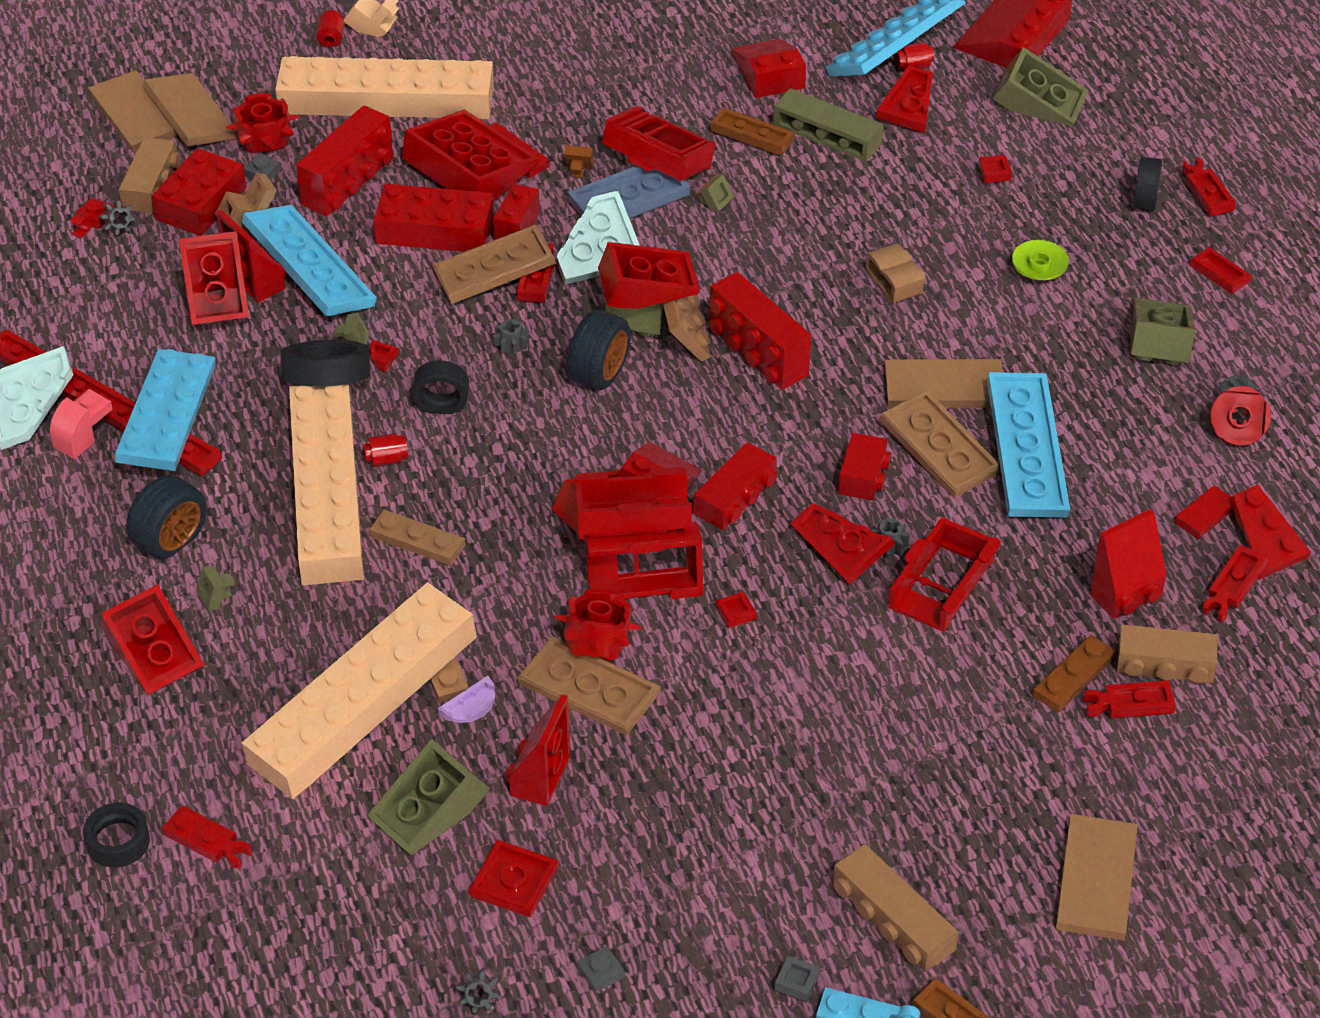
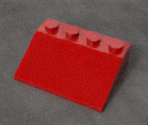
(1013, 25)
(466, 154)

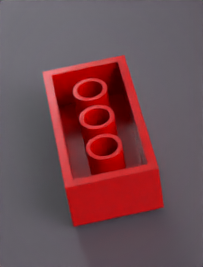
(345, 160)
(433, 218)
(759, 330)

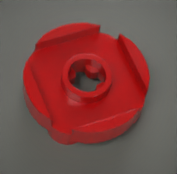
(1252, 405)

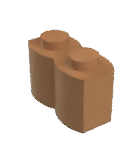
(895, 272)

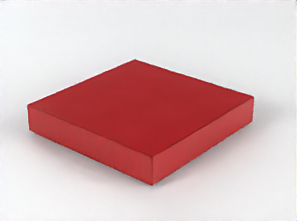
(513, 878)

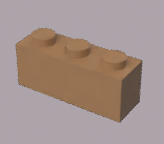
(147, 172)
(1167, 653)

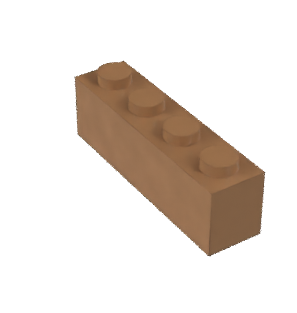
(894, 908)

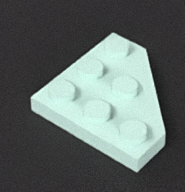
(601, 223)
(29, 392)

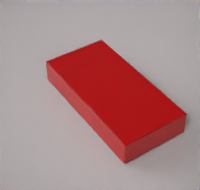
(1220, 270)
(1205, 512)

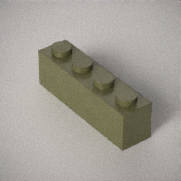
(828, 124)

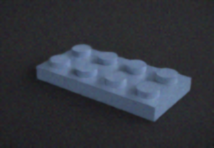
(637, 187)

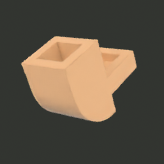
(372, 17)

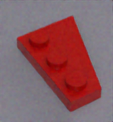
(908, 100)
(1267, 530)
(841, 543)

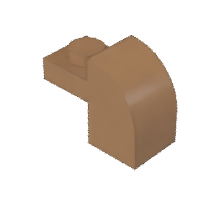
(256, 198)

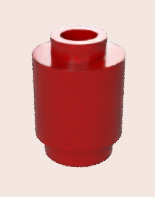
(330, 28)
(916, 55)
(385, 449)

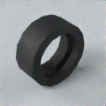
(1147, 183)
(444, 372)
(122, 854)

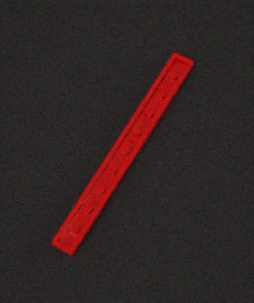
(197, 454)

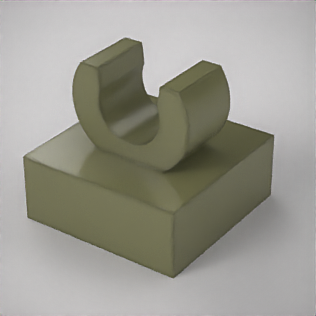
(715, 193)
(353, 329)
(213, 587)

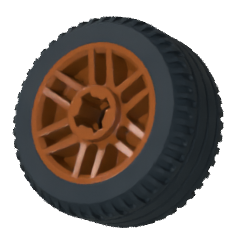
(598, 349)
(166, 516)

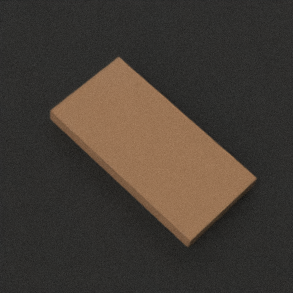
(189, 109)
(131, 110)
(493, 264)
(951, 381)
(940, 443)
(591, 684)
(1097, 877)

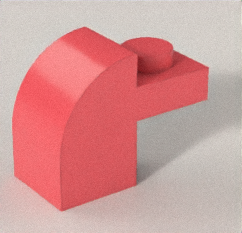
(73, 422)

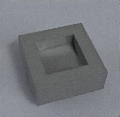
(263, 165)
(600, 969)
(797, 978)

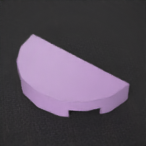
(471, 703)

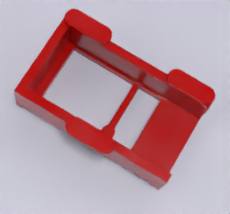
(658, 144)
(632, 503)
(952, 538)
(678, 582)

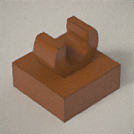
(578, 159)

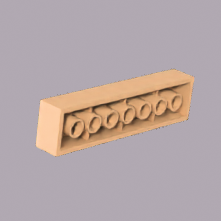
(385, 85)
(325, 485)
(359, 690)

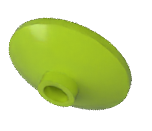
(1040, 260)

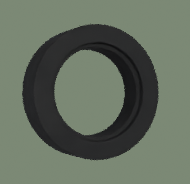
(325, 362)

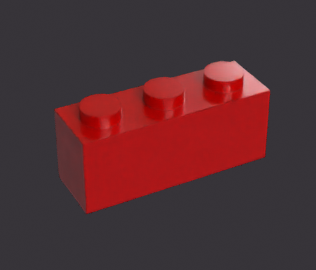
(735, 486)

